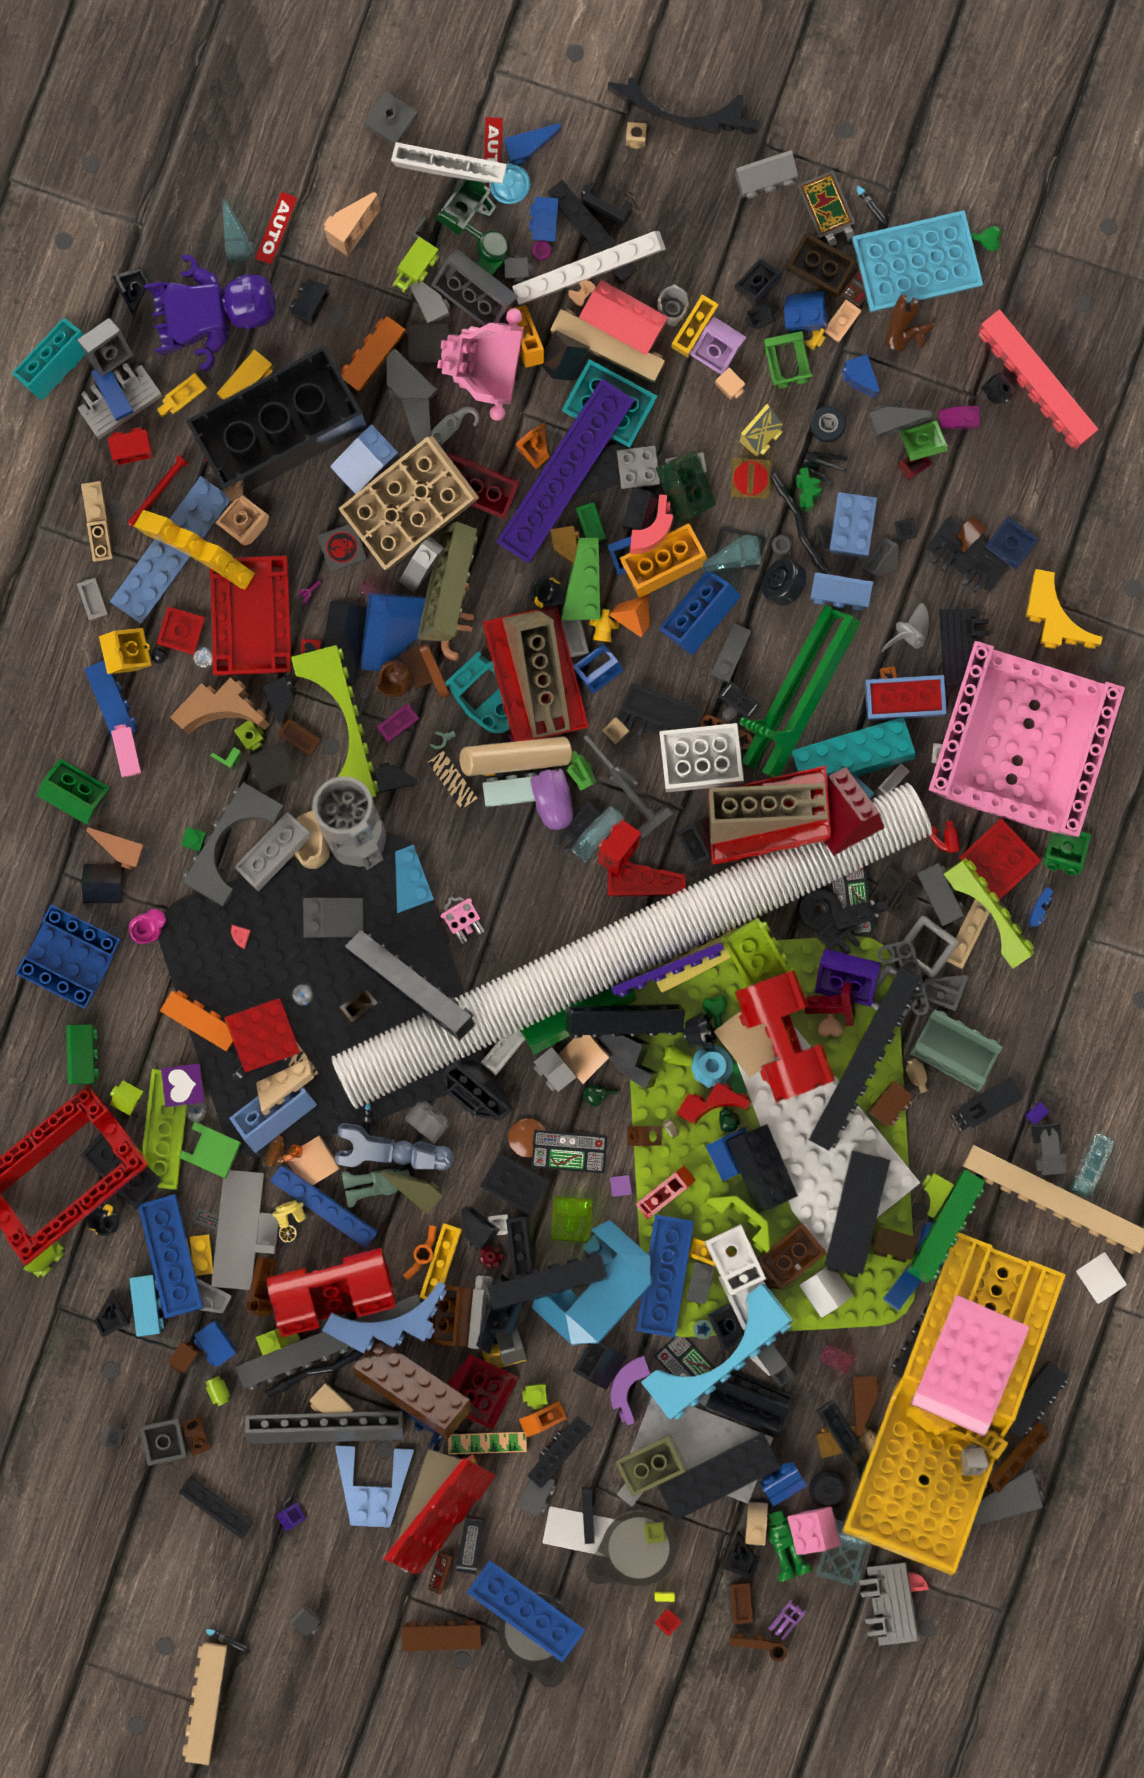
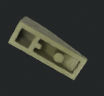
(416, 1189)

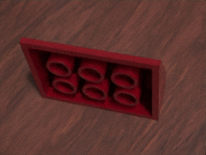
(850, 812)

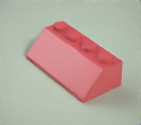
(623, 317)

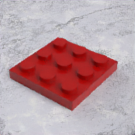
(1001, 858)
(262, 1035)

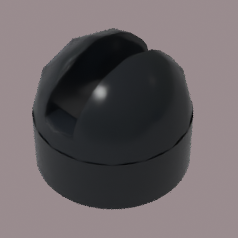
(159, 656)

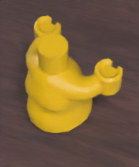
(604, 626)

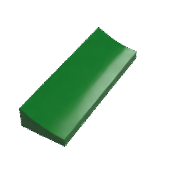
(552, 1029)

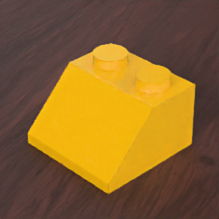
(930, 1421)

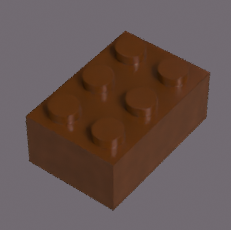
(890, 1104)

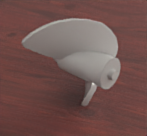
(914, 631)

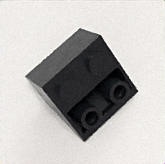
(696, 841)
(599, 1364)

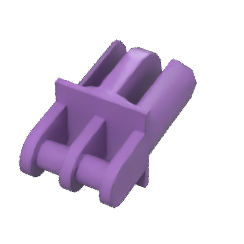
(795, 1609)

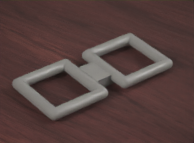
(930, 972)

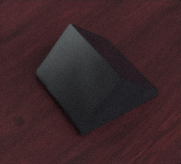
(758, 282)
(564, 357)
(102, 883)
(726, 1326)

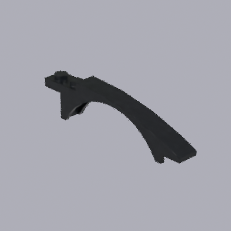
(727, 117)

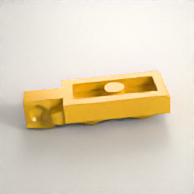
(182, 395)

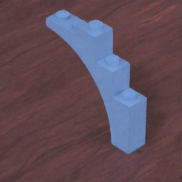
(360, 1334)

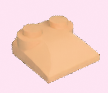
(243, 520)

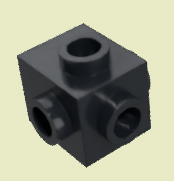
(998, 388)

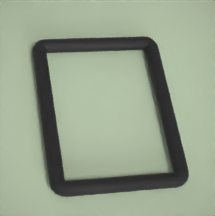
(742, 533)

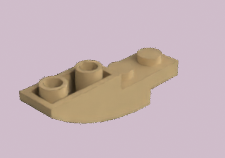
(97, 521)

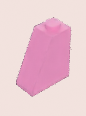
(125, 751)

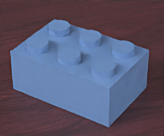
(852, 525)

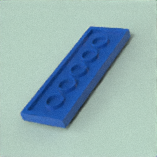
(170, 1256)
(667, 1270)
(525, 1611)

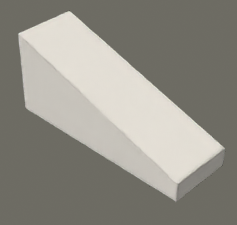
(892, 781)

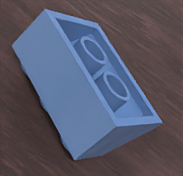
(841, 591)

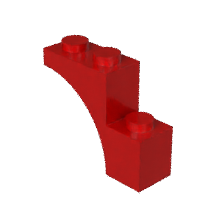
(722, 1095)

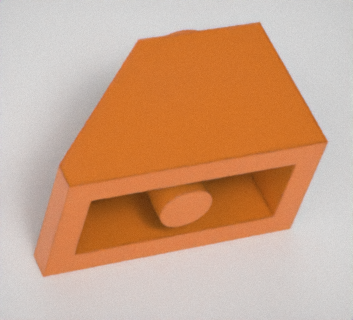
(543, 1419)

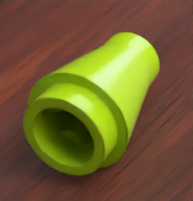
(675, 1056)

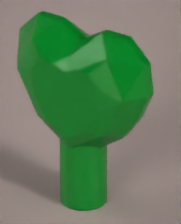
(989, 238)
(716, 1008)

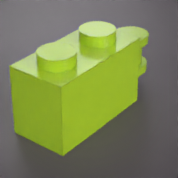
(416, 263)

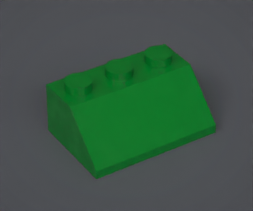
(72, 791)
(82, 1054)

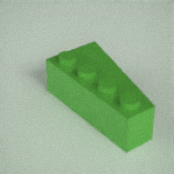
(583, 590)

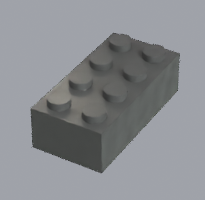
(473, 289)

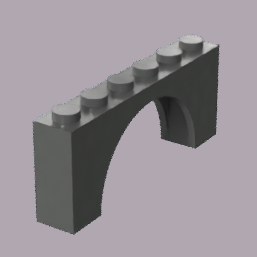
(245, 806)

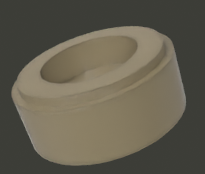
(670, 1128)

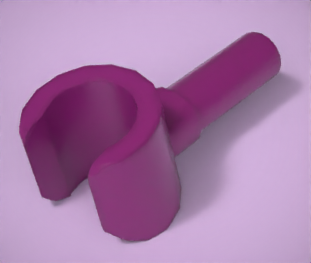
(307, 592)

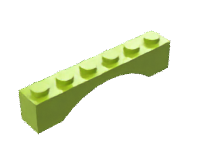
(966, 880)

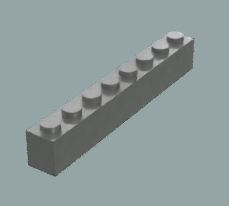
(324, 1427)

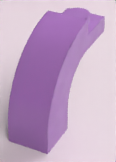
(623, 1380)

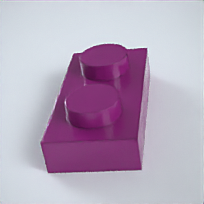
(397, 723)

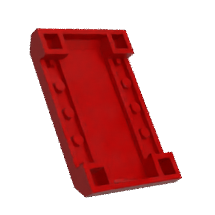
(253, 623)

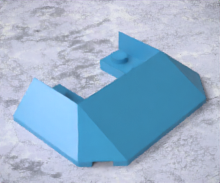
(604, 1302)

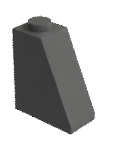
(775, 1365)

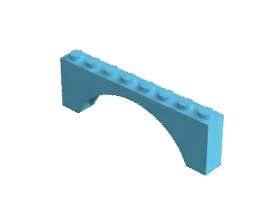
(764, 1322)

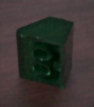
(685, 486)

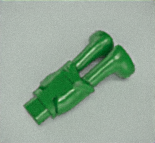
(781, 1538)

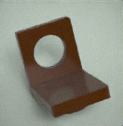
(640, 1136)
(196, 1437)

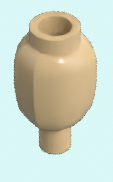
(917, 1073)

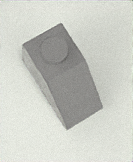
(973, 1460)

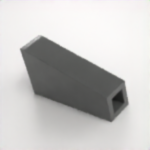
(1015, 1498)

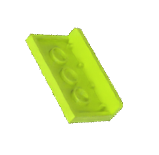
(755, 952)

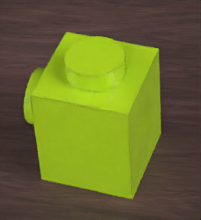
(250, 735)
(125, 1097)
(535, 1395)

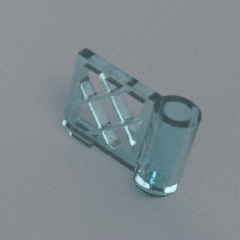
(849, 1542)

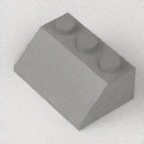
(767, 174)

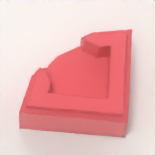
(240, 935)
(917, 1582)

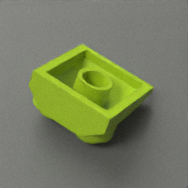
(41, 1264)

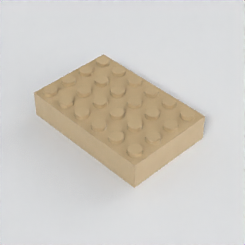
(408, 503)

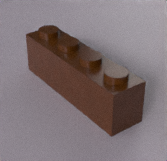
(441, 1636)

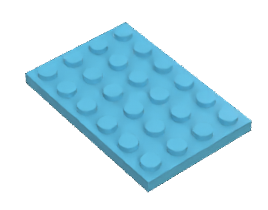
(917, 260)

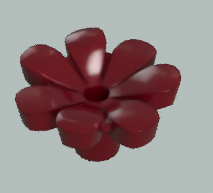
(490, 1261)

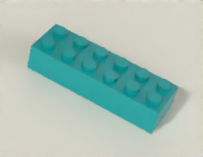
(859, 750)

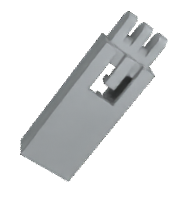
(479, 1308)

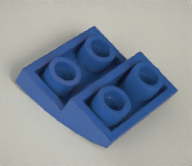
(1036, 914)

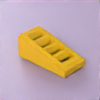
(989, 1434)

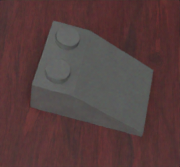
(894, 419)
(332, 917)

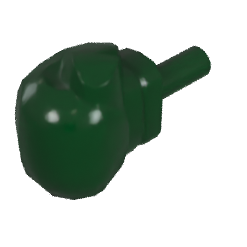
(595, 1094)
(728, 1120)

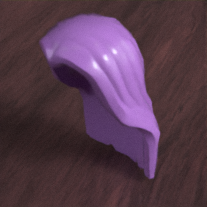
(552, 798)

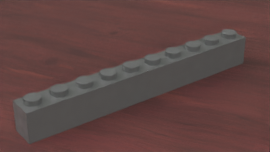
(309, 1349)

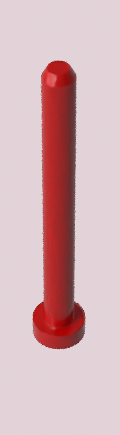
(158, 489)

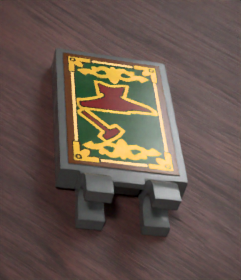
(827, 207)

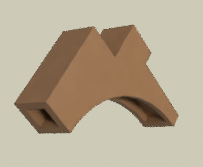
(208, 705)

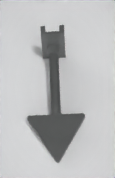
(652, 819)

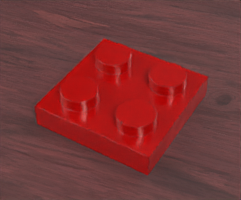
(180, 630)

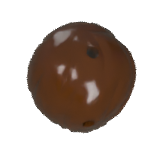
(394, 679)

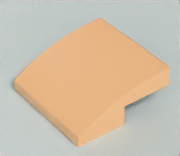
(584, 1056)
(315, 1162)

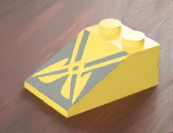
(761, 431)

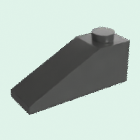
(730, 653)

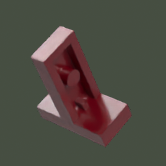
(834, 1004)

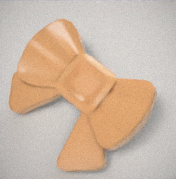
(578, 297)

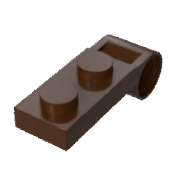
(257, 1301)
(758, 1642)

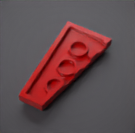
(644, 881)

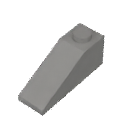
(430, 302)
(421, 564)

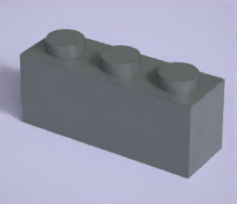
(940, 894)

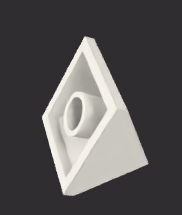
(826, 1291)

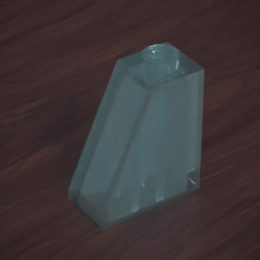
(591, 838)

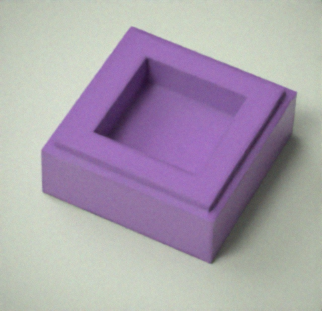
(620, 1185)

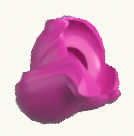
(147, 926)

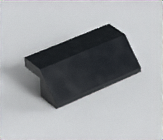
(751, 1402)

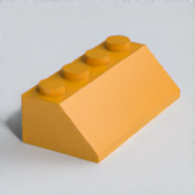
(669, 561)

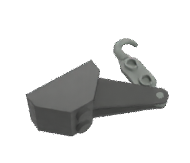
(416, 394)

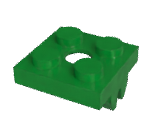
(809, 489)

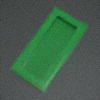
(590, 521)

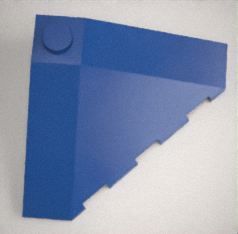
(389, 628)

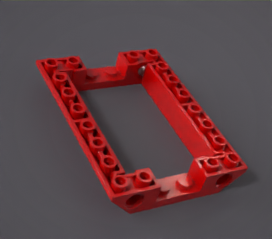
(42, 1141)

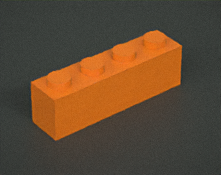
(373, 354)
(198, 1020)

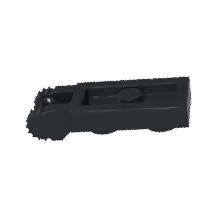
(579, 824)

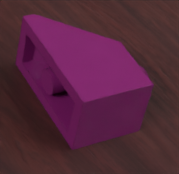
(959, 418)

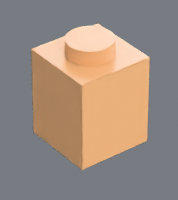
(730, 384)

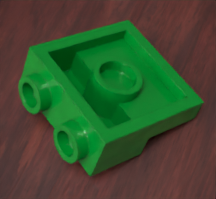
(1067, 852)

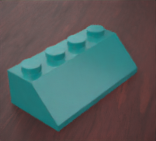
(51, 360)

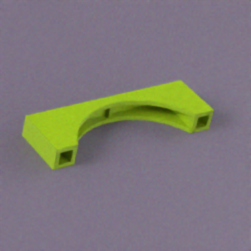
(326, 669)

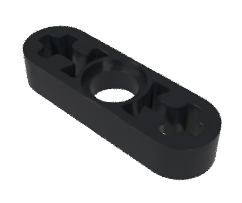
(588, 1515)

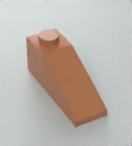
(123, 850)

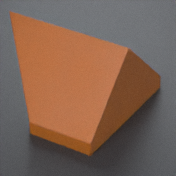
(534, 446)
(634, 614)

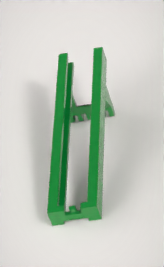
(786, 740)

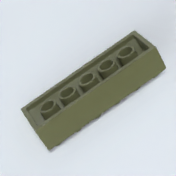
(448, 583)

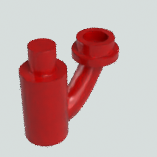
(951, 838)

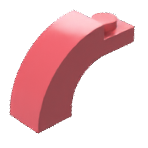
(653, 536)

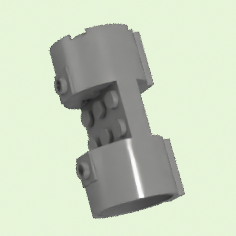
(350, 822)

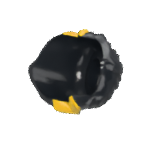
(547, 592)
(103, 1220)

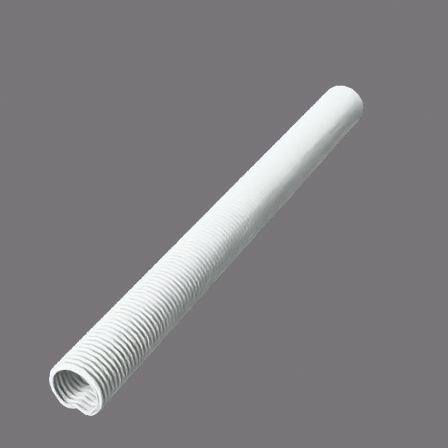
(623, 951)

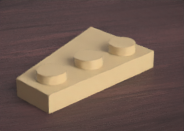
(279, 1085)

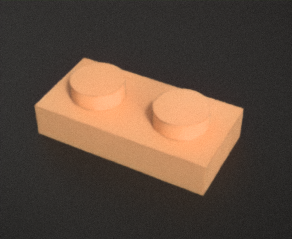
(842, 321)

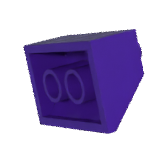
(841, 968)

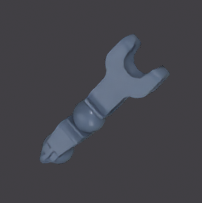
(381, 1149)

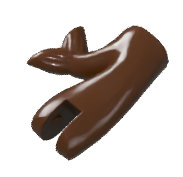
(896, 336)

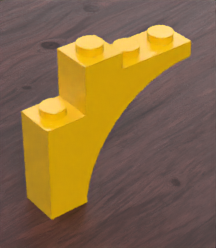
(1057, 625)

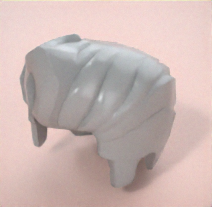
(674, 304)

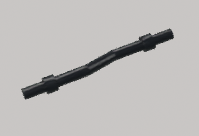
(782, 490)
(284, 1385)

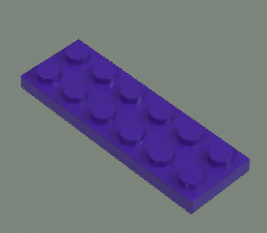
(674, 967)

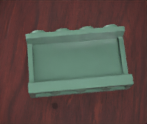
(956, 1050)

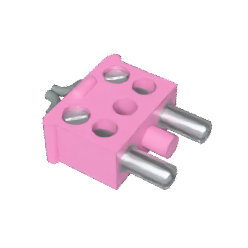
(458, 911)

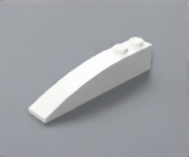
(447, 164)

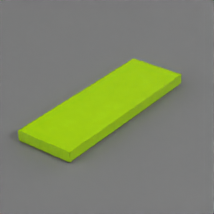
(163, 1134)

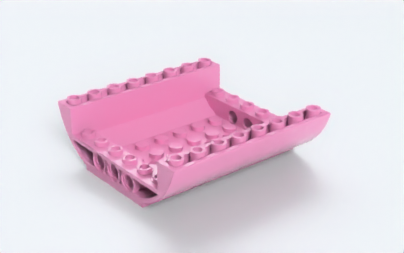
(1058, 753)

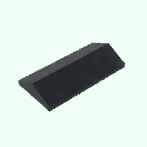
(346, 630)

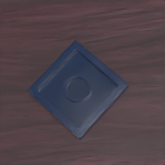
(1011, 543)

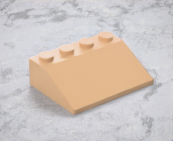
(351, 223)

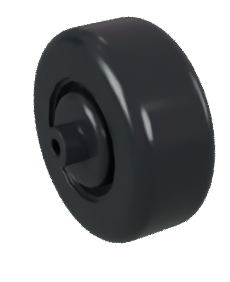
(783, 582)

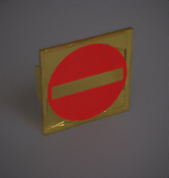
(750, 478)

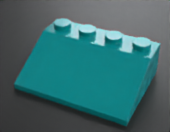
(636, 415)

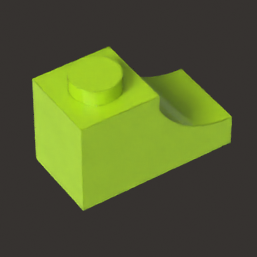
(937, 1191)
(272, 1341)

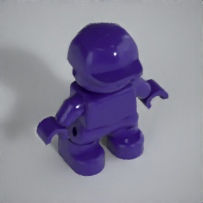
(208, 309)

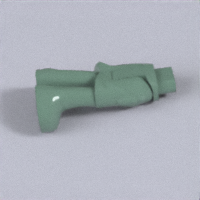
(380, 1185)

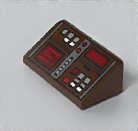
(854, 290)
(440, 1572)

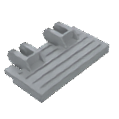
(138, 391)
(894, 1604)

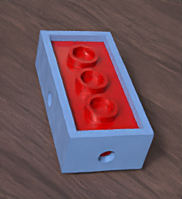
(905, 697)

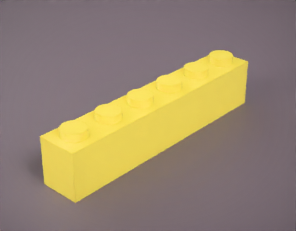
(690, 972)

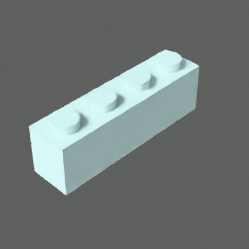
(508, 791)

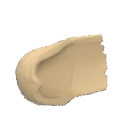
(315, 850)

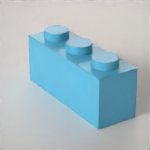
(146, 1305)

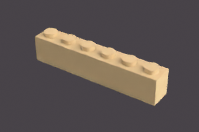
(608, 347)
(206, 1703)

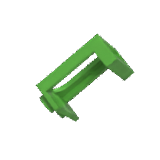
(804, 371)

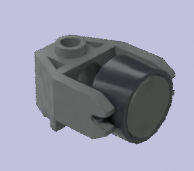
(1048, 1151)

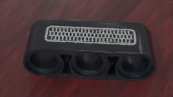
(470, 1544)

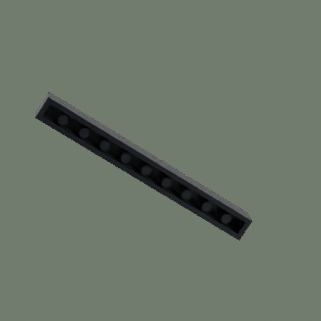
(865, 1057)

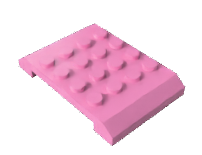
(970, 1365)

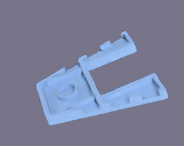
(372, 1504)

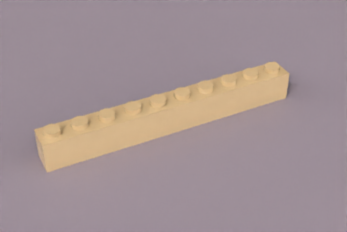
(1055, 1198)

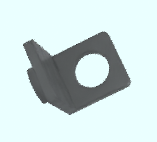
(414, 234)

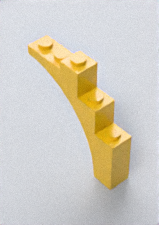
(195, 547)

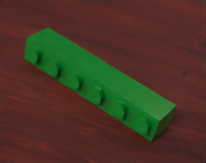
(946, 1226)

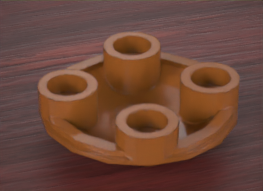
(522, 1136)

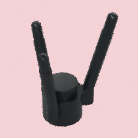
(813, 461)

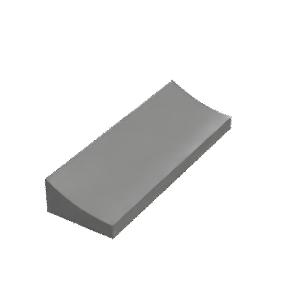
(237, 1230)

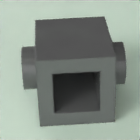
(517, 269)

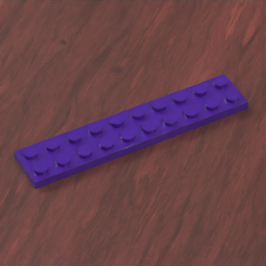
(565, 471)

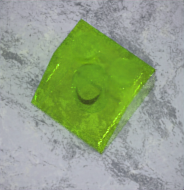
(571, 1219)

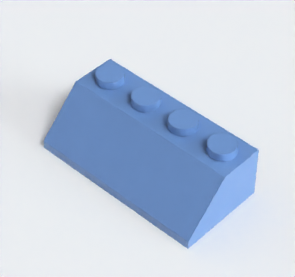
(260, 1129)

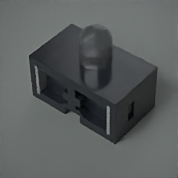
(737, 703)

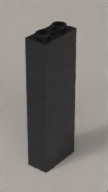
(856, 1213)

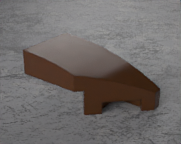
(971, 532)

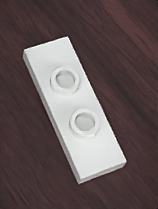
(502, 1052)

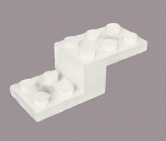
(737, 1273)

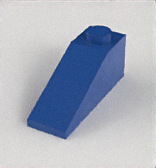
(525, 145)

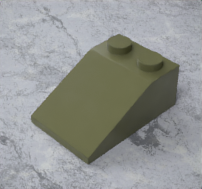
(651, 1465)

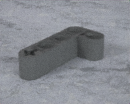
(903, 960)

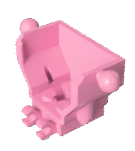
(485, 361)

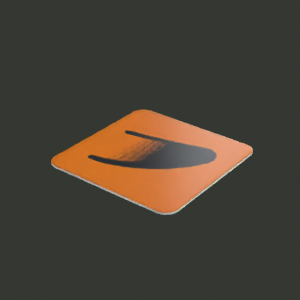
(888, 672)

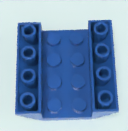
(69, 957)

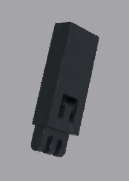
(993, 1102)

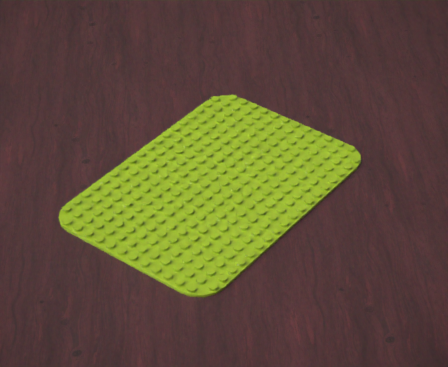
(670, 1089)

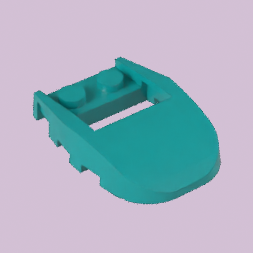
(491, 712)

